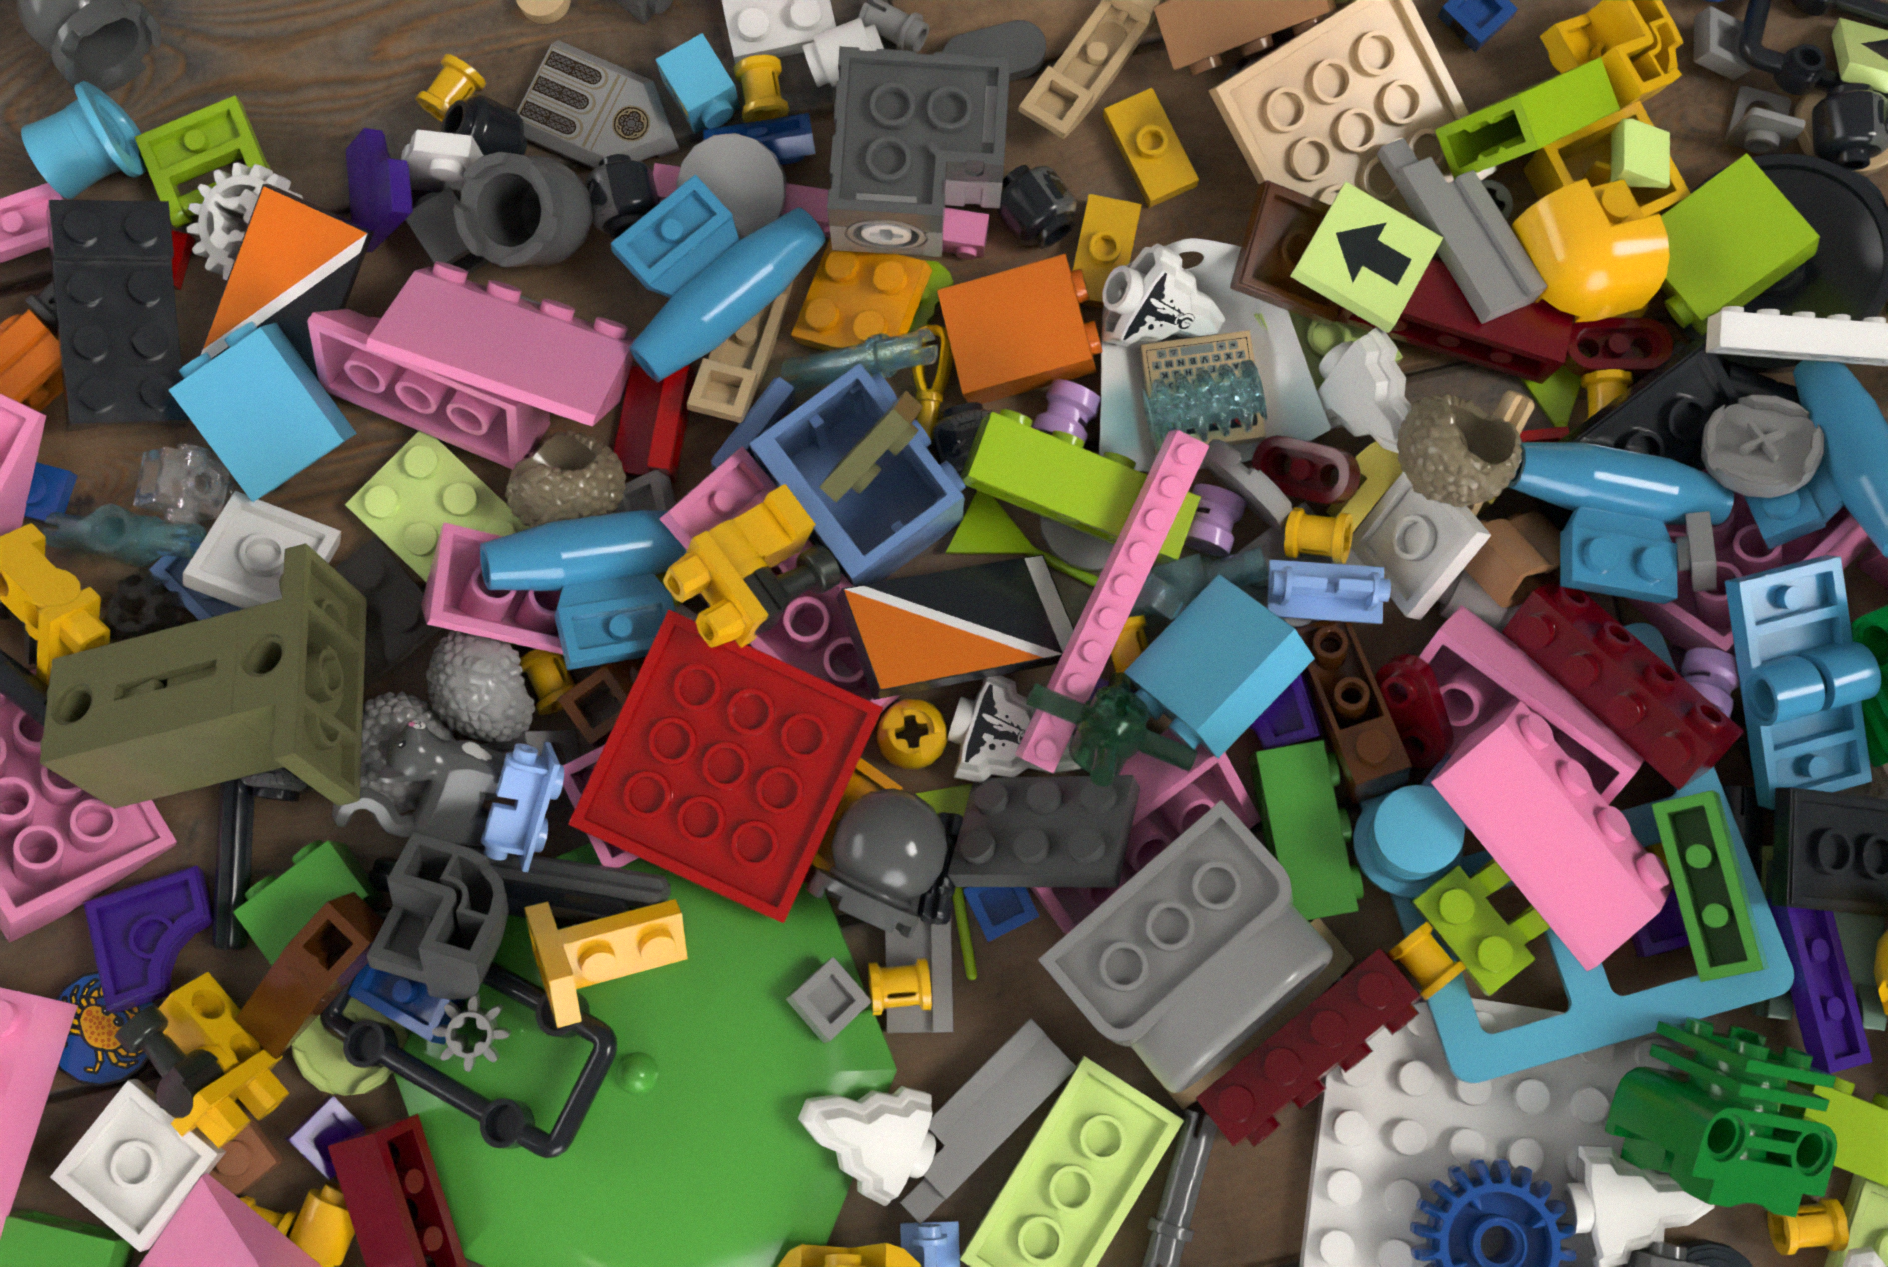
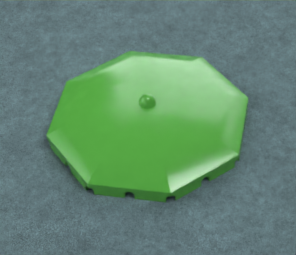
(697, 1121)

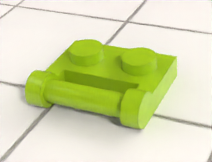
(195, 147)

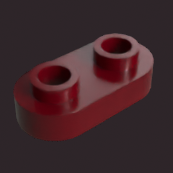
(1611, 344)
(1309, 469)
(1420, 712)

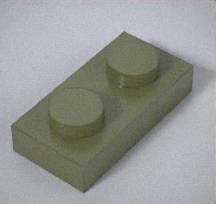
(890, 432)

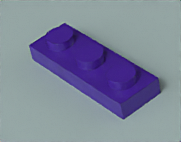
(1822, 989)

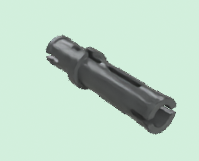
(1180, 1193)

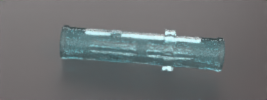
(877, 354)

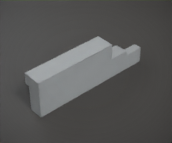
(1476, 238)
(935, 944)
(988, 1112)

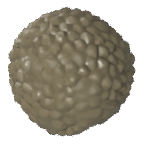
(1457, 451)
(566, 480)

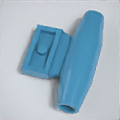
(713, 279)
(1852, 464)
(1619, 513)
(605, 578)

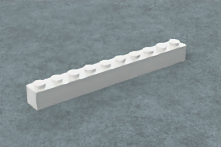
(1798, 336)

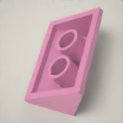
(461, 602)

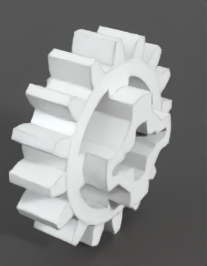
(221, 213)

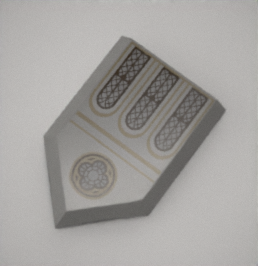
(594, 109)

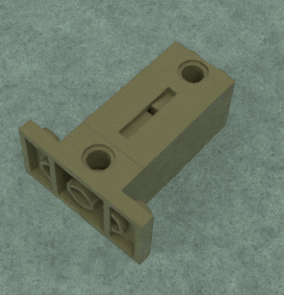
(220, 697)

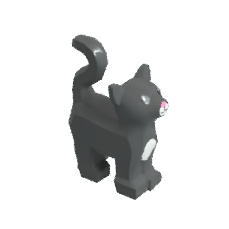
(455, 791)

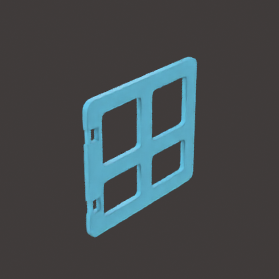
(1595, 1012)

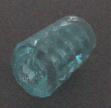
(1205, 402)

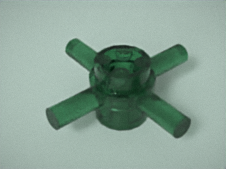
(1110, 729)

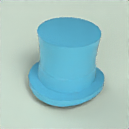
(84, 142)
(1408, 840)

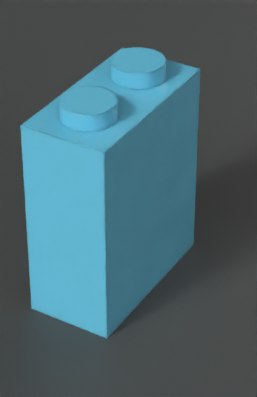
(261, 408)
(1218, 666)

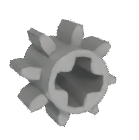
(458, 1043)

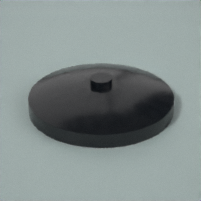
(1851, 256)

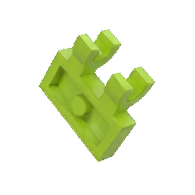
(1474, 929)

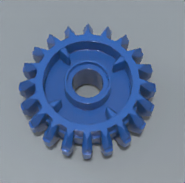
(1487, 1201)

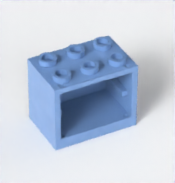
(896, 514)

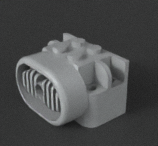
(1192, 951)

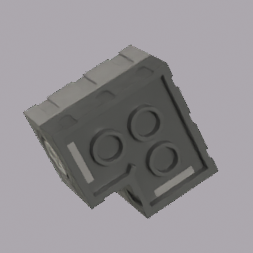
(910, 142)

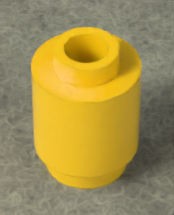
(324, 1226)

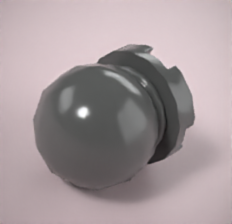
(92, 37)
(523, 210)
(884, 856)

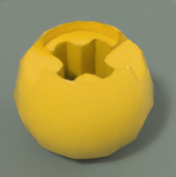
(893, 722)

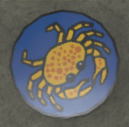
(91, 1049)

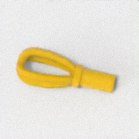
(933, 397)

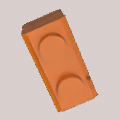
(30, 360)

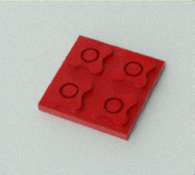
(726, 767)

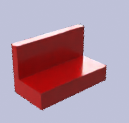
(654, 422)

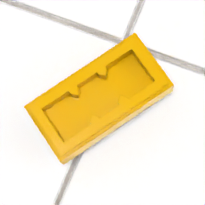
(1150, 147)
(1105, 242)

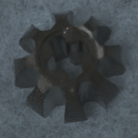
(140, 597)

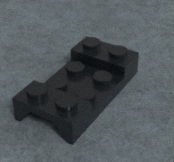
(115, 312)

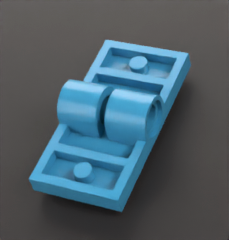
(1801, 678)

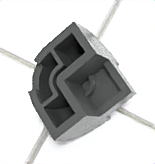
(442, 918)

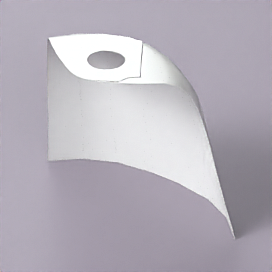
(1284, 373)

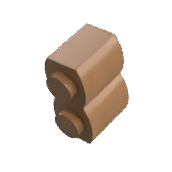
(1517, 557)

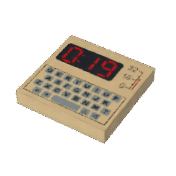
(1189, 355)

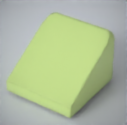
(1640, 154)

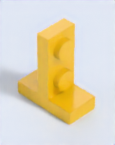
(601, 950)

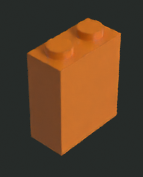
(1019, 329)

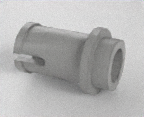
(895, 25)

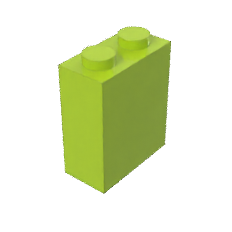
(1528, 119)
(1731, 243)

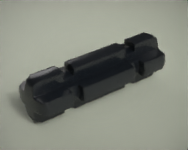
(935, 903)

